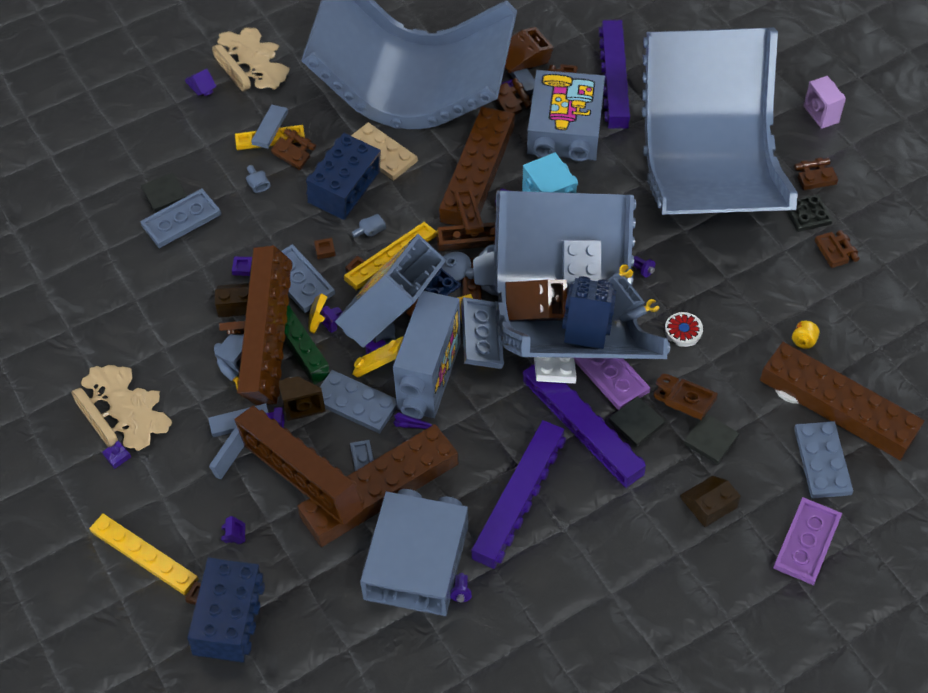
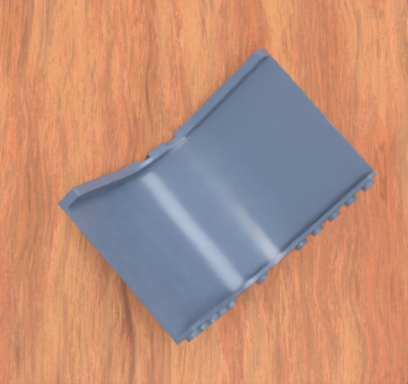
(406, 74)
(712, 121)
(530, 248)

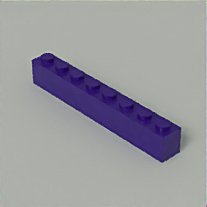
(615, 74)
(588, 428)
(518, 495)

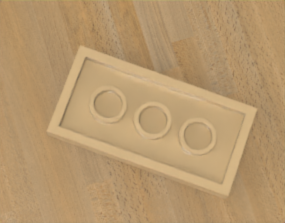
(394, 157)

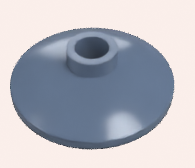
(456, 264)

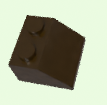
(231, 299)
(301, 398)
(711, 499)

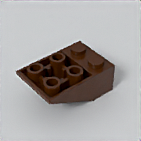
(528, 50)
(536, 300)

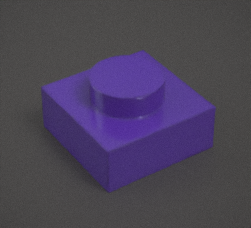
(241, 266)

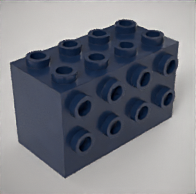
(343, 176)
(589, 312)
(226, 610)

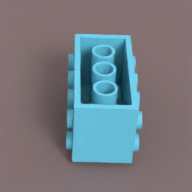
(548, 175)

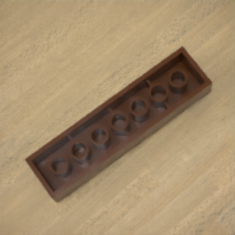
(478, 161)
(265, 326)
(842, 400)
(299, 464)
(403, 467)

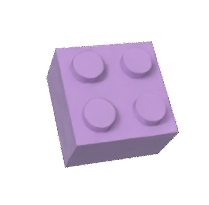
(824, 102)

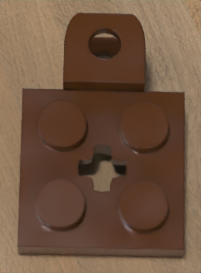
(679, 396)

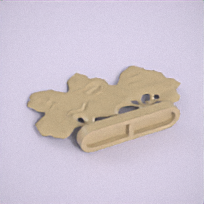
(252, 53)
(127, 406)

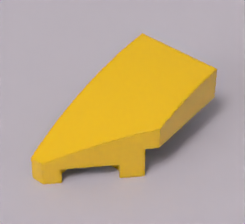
(314, 316)

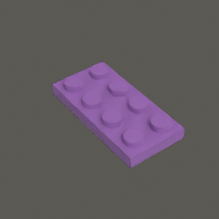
(614, 379)
(807, 541)

